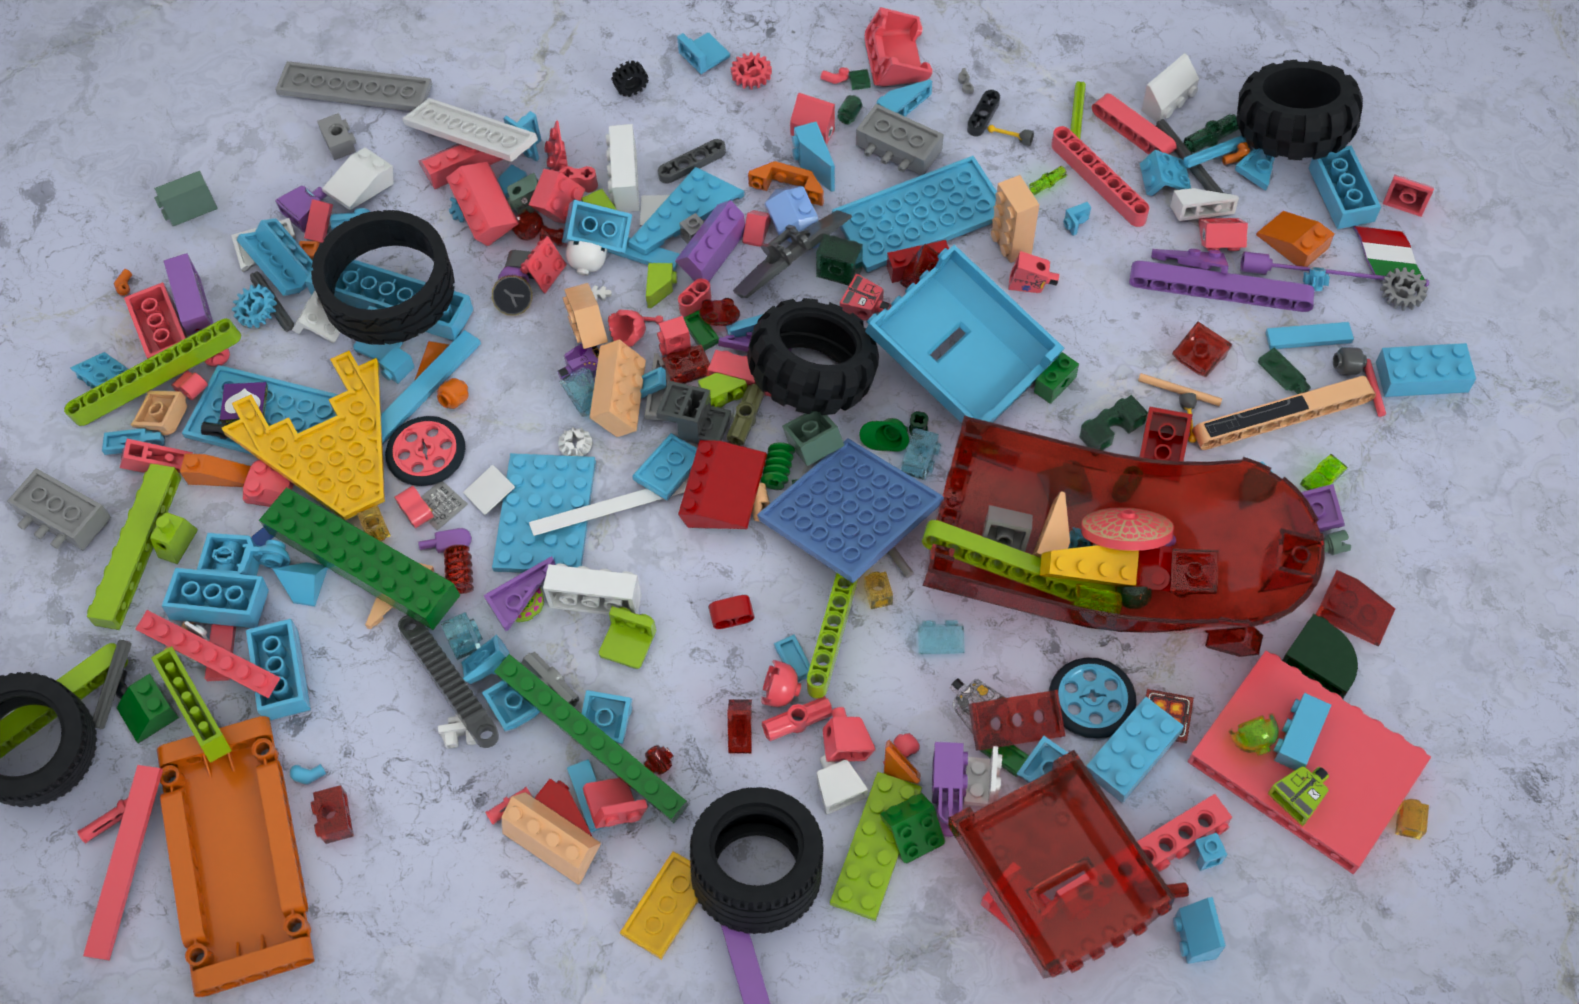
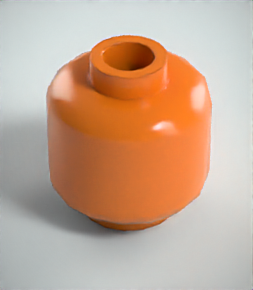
(452, 393)

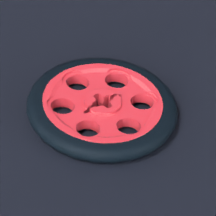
(430, 474)

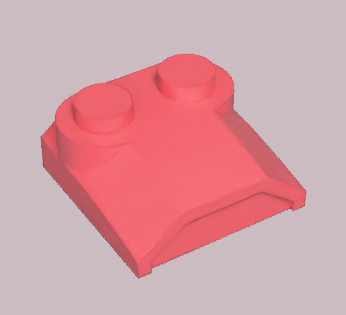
(263, 485)

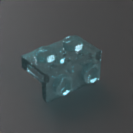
(940, 638)

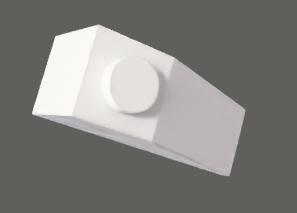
(1199, 203)

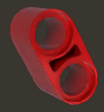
(731, 612)

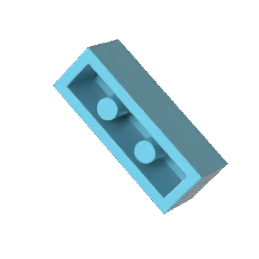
(1301, 731)

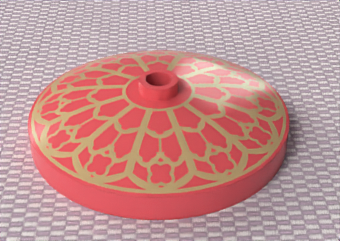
(1127, 529)

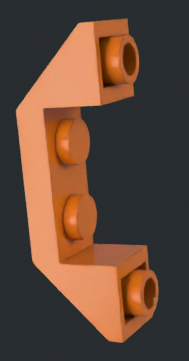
(762, 176)

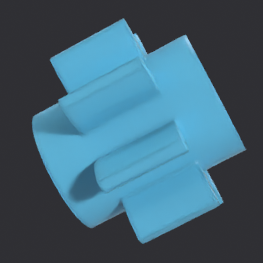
(1316, 278)
(1077, 539)

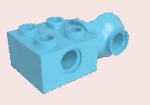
(240, 554)

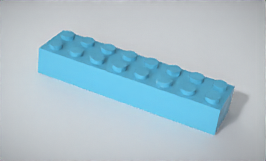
(369, 285)

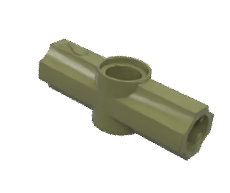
(742, 424)

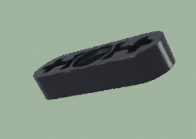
(983, 119)

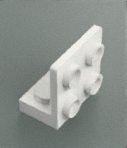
(315, 319)
(983, 779)

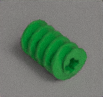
(777, 465)

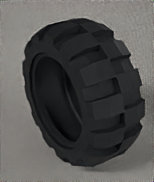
(805, 383)

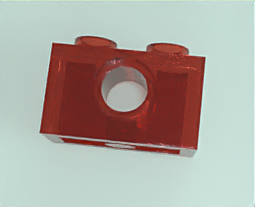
(340, 825)

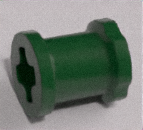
(918, 420)

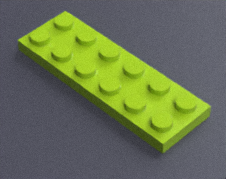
(872, 851)

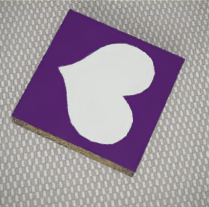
(237, 391)

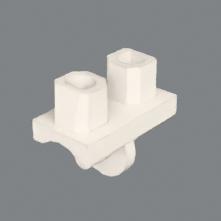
(451, 732)

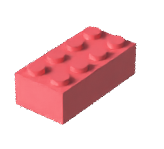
(155, 319)

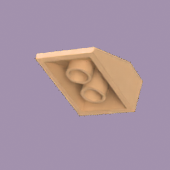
(1055, 529)

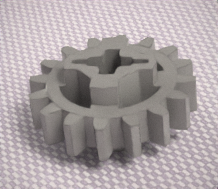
(1404, 289)

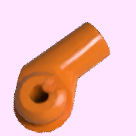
(121, 284)

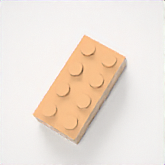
(1014, 218)
(617, 388)

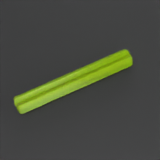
(1078, 104)

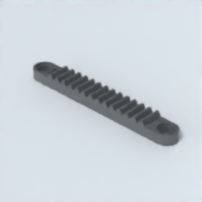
(449, 682)

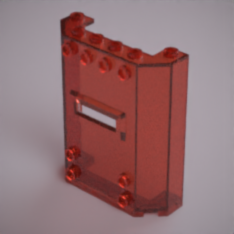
(1045, 838)

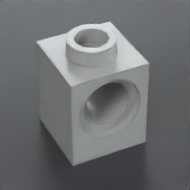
(690, 226)

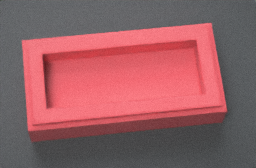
(318, 220)

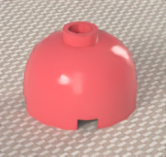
(780, 684)

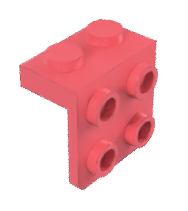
(612, 803)

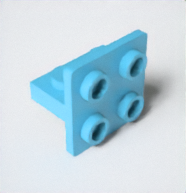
(529, 123)

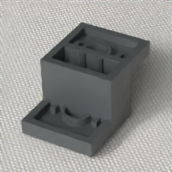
(693, 413)

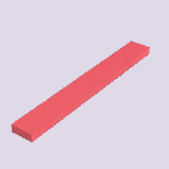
(123, 863)

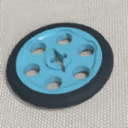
(1104, 671)

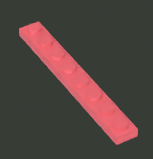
(208, 654)

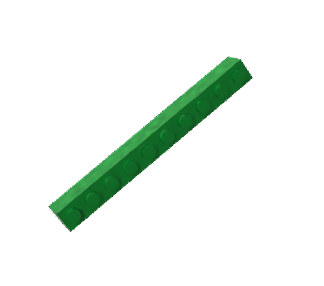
(592, 738)

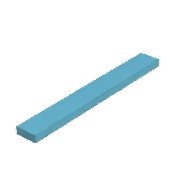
(427, 383)

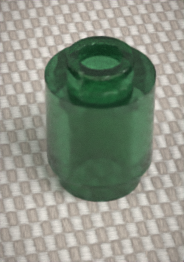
(849, 109)

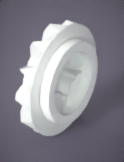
(583, 445)

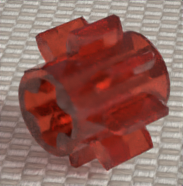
(658, 759)

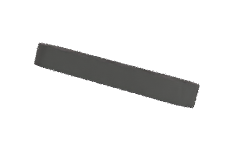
(689, 157)

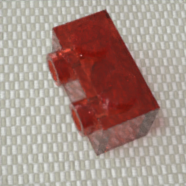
(687, 364)

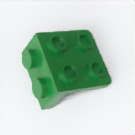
(914, 827)

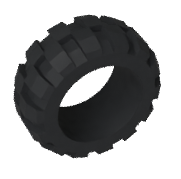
(1299, 109)

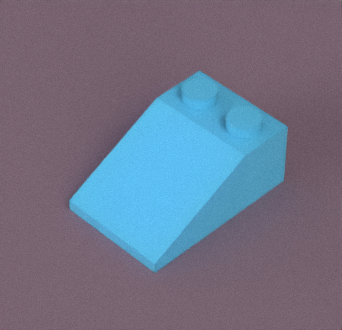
(813, 154)
(597, 226)

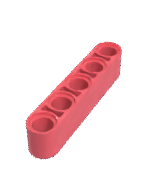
(1132, 125)

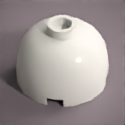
(585, 257)

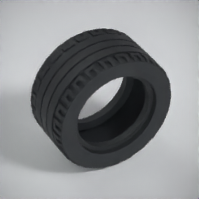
(75, 745)
(756, 813)

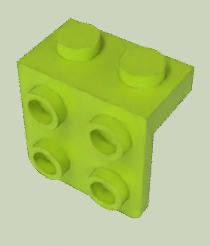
(628, 637)

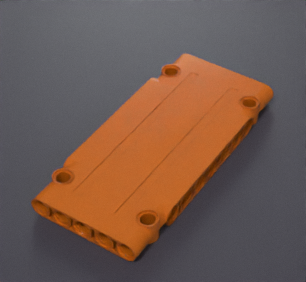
(234, 859)

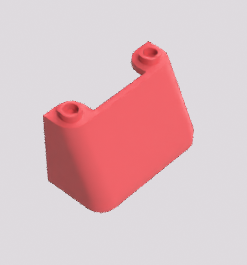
(893, 49)

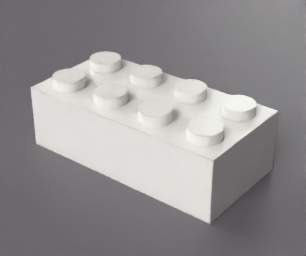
(622, 168)
(591, 589)

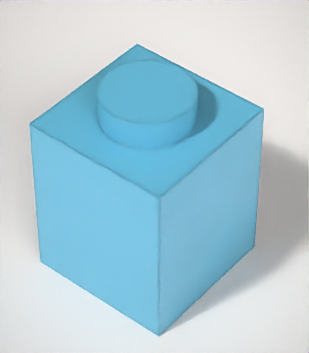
(396, 365)

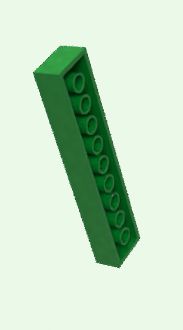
(360, 558)

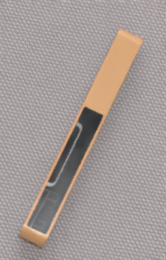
(1283, 412)

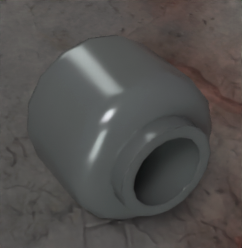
(1349, 360)

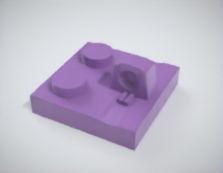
(1326, 507)

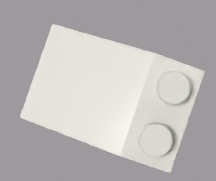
(359, 179)

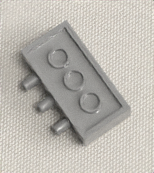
(899, 140)
(58, 510)

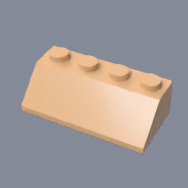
(549, 836)

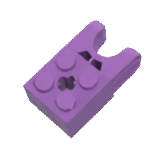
(948, 781)

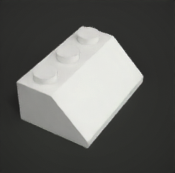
(1170, 89)

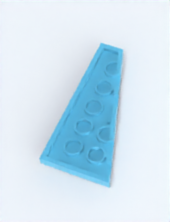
(695, 194)

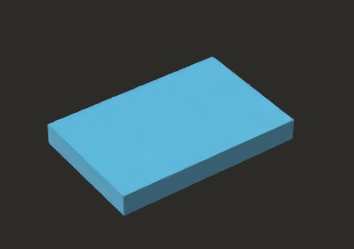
(666, 467)

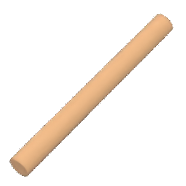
(1179, 389)

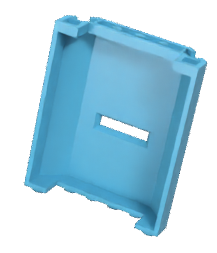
(984, 368)

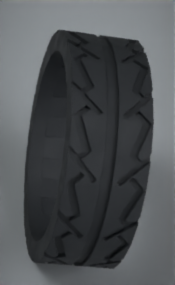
(368, 233)

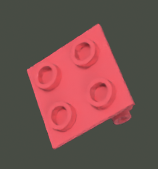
(555, 150)
(544, 264)

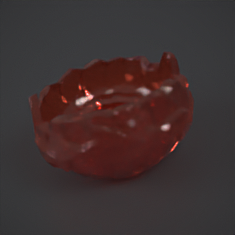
(528, 226)

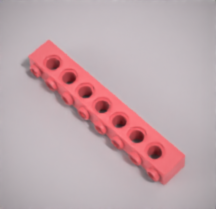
(1209, 810)

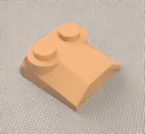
(161, 411)

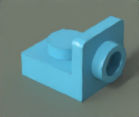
(1076, 216)
(1211, 851)

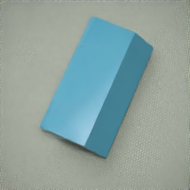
(278, 256)

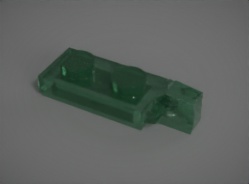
(1283, 371)

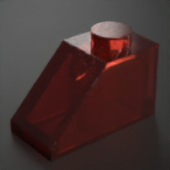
(1236, 642)
(739, 725)

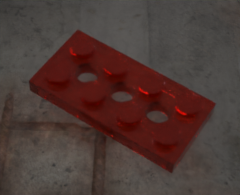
(1009, 734)

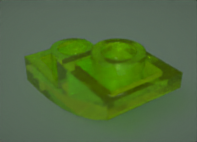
(1325, 473)

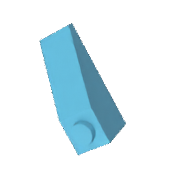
(906, 98)

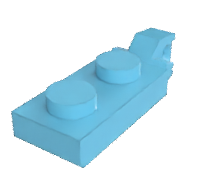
(114, 441)

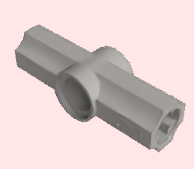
(550, 677)

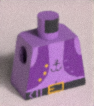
(578, 358)

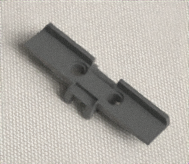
(781, 258)

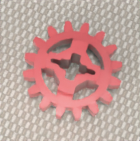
(751, 70)

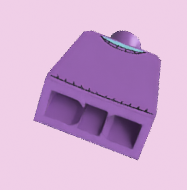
(297, 205)

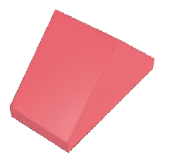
(756, 227)

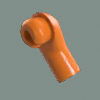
(1238, 156)

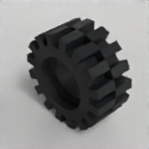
(630, 70)

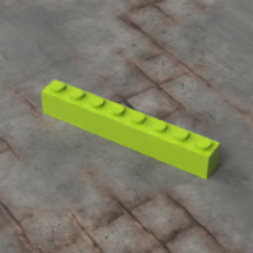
(133, 547)

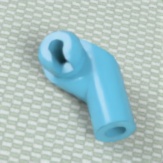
(306, 776)

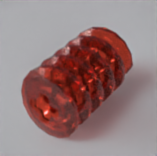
(458, 567)

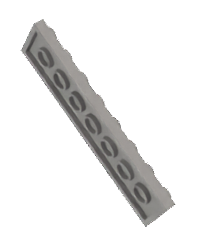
(353, 86)

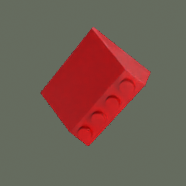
(722, 486)

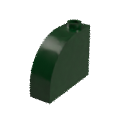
(1324, 655)

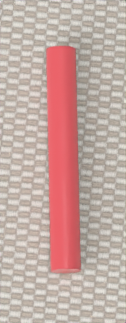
(1378, 402)

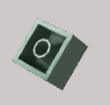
(813, 436)

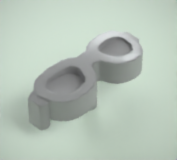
(963, 78)

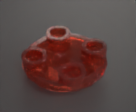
(719, 312)

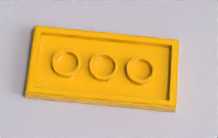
(662, 908)

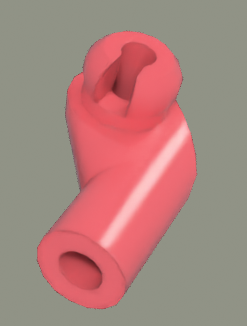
(835, 78)

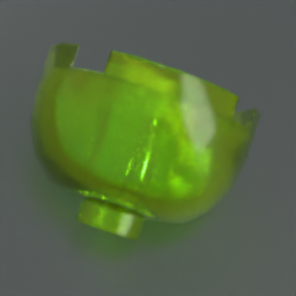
(1256, 735)

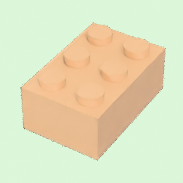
(584, 316)

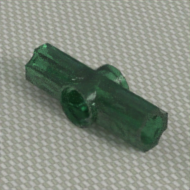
(1211, 133)

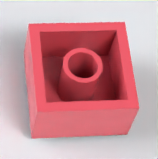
(554, 194)

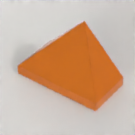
(898, 765)

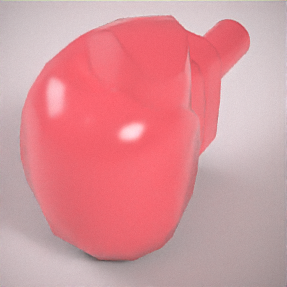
(906, 744)

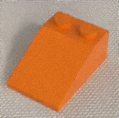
(1297, 238)

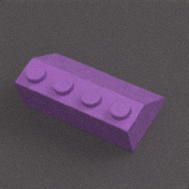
(713, 242)

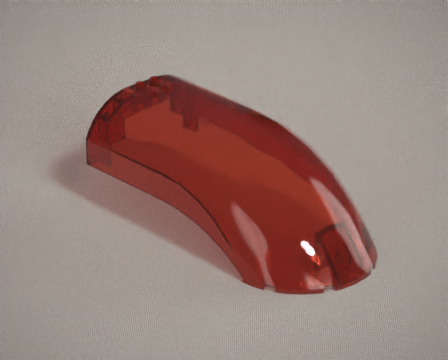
(1253, 517)

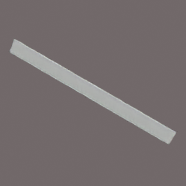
(597, 510)

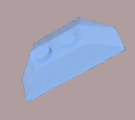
(791, 207)

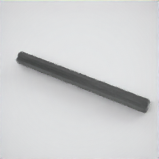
(1182, 151)

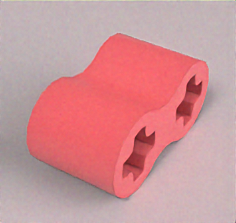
(583, 176)
(190, 384)
(414, 507)

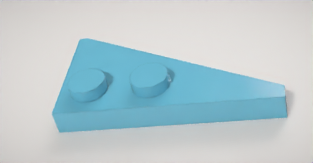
(1256, 167)

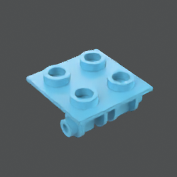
(98, 369)

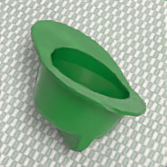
(885, 435)

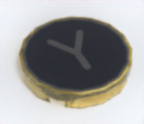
(512, 295)

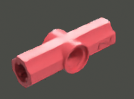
(785, 724)

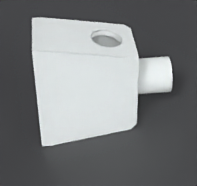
(839, 785)

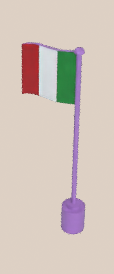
(1381, 247)

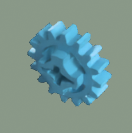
(254, 306)

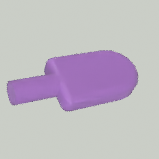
(447, 538)

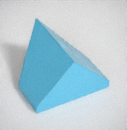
(302, 581)

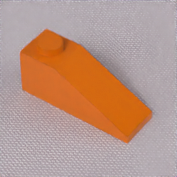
(213, 471)

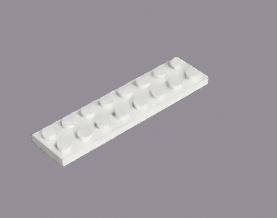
(470, 129)

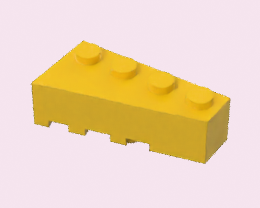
(1092, 565)

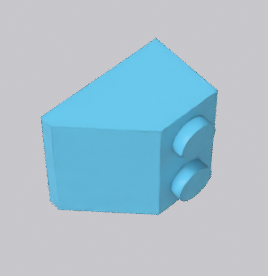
(1199, 931)

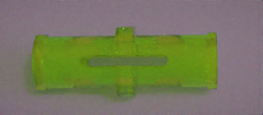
(1047, 180)

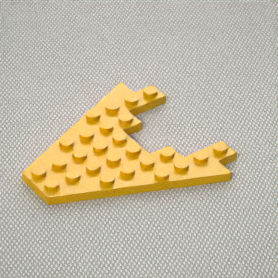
(335, 459)

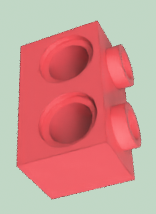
(673, 336)

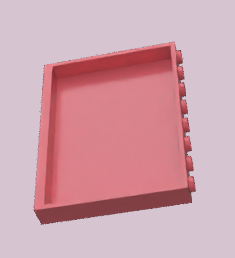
(1364, 760)

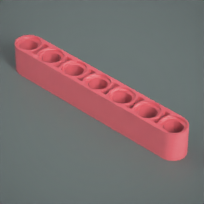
(1100, 176)

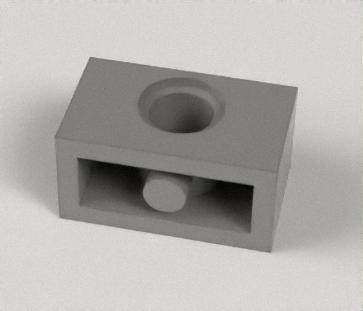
(337, 136)

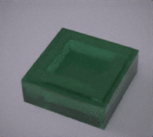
(859, 79)

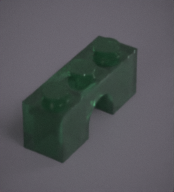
(1125, 413)

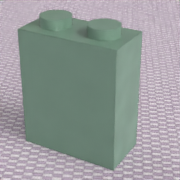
(185, 198)

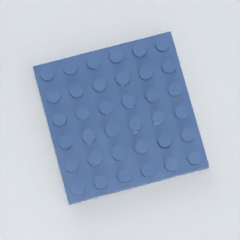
(850, 509)

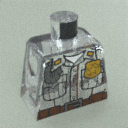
(973, 693)

